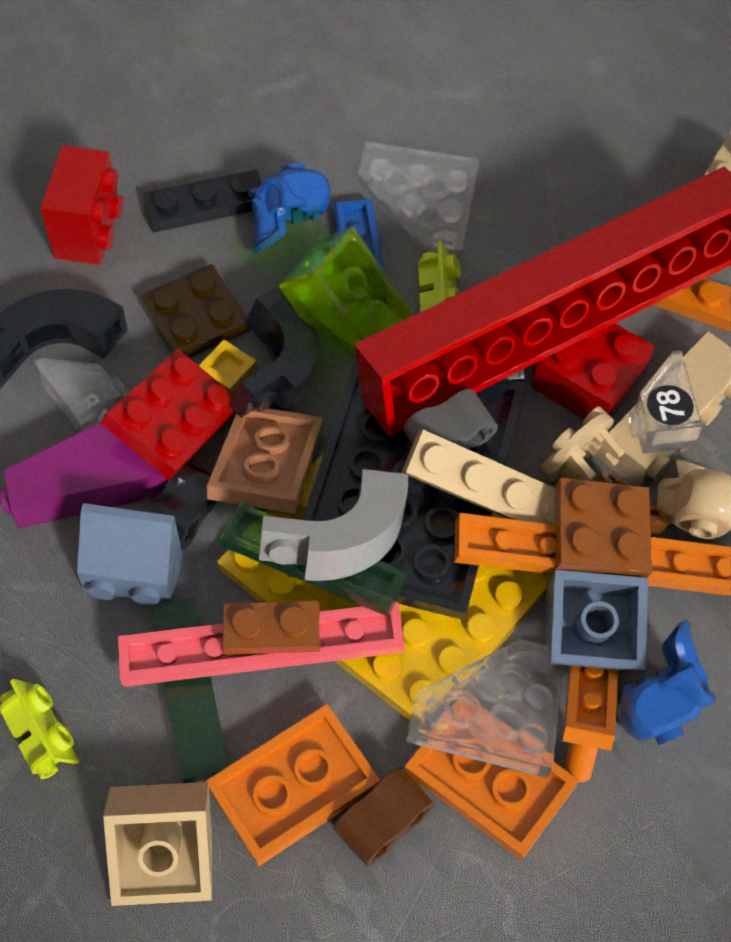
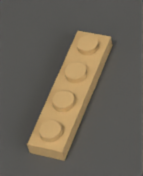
(480, 480)

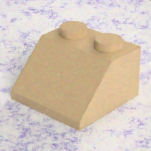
(159, 843)

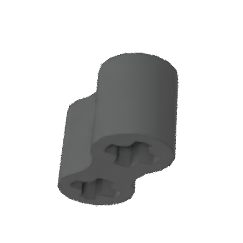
(459, 420)

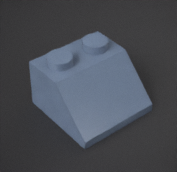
(128, 554)
(596, 620)

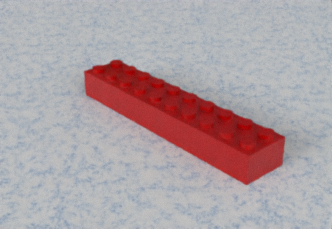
(547, 302)

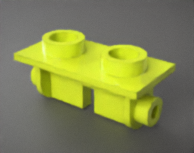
(440, 273)
(30, 710)

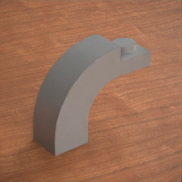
(345, 543)

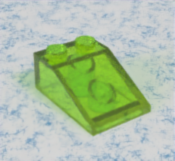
(344, 291)

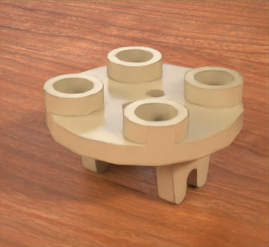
(588, 441)

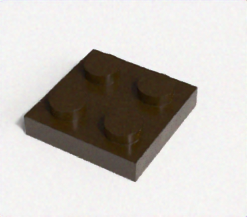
(194, 312)

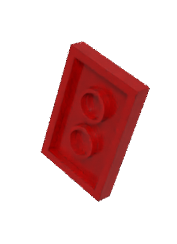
(171, 414)

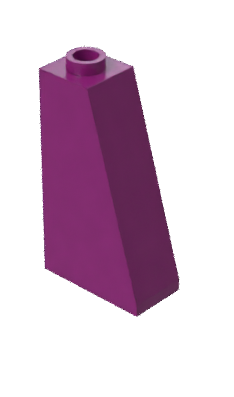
(82, 469)

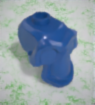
(287, 197)
(672, 698)

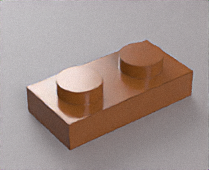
(271, 627)

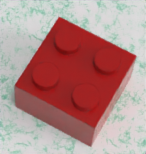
(81, 205)
(595, 371)

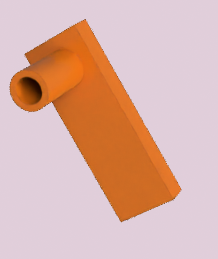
(589, 717)

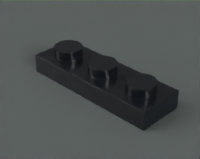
(201, 200)

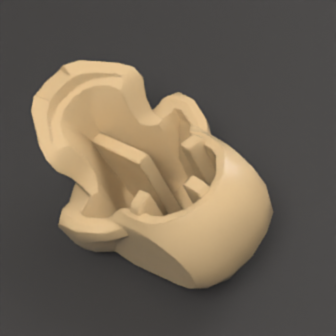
(697, 500)

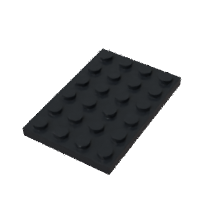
(428, 523)

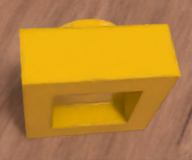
(229, 366)

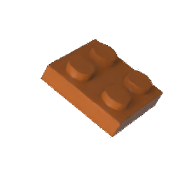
(603, 528)

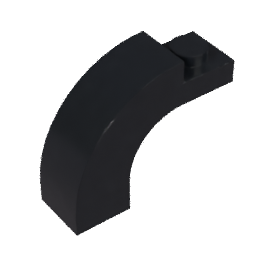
(56, 318)
(292, 349)

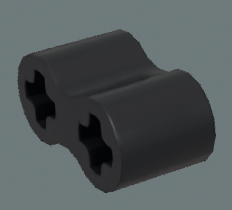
(185, 500)

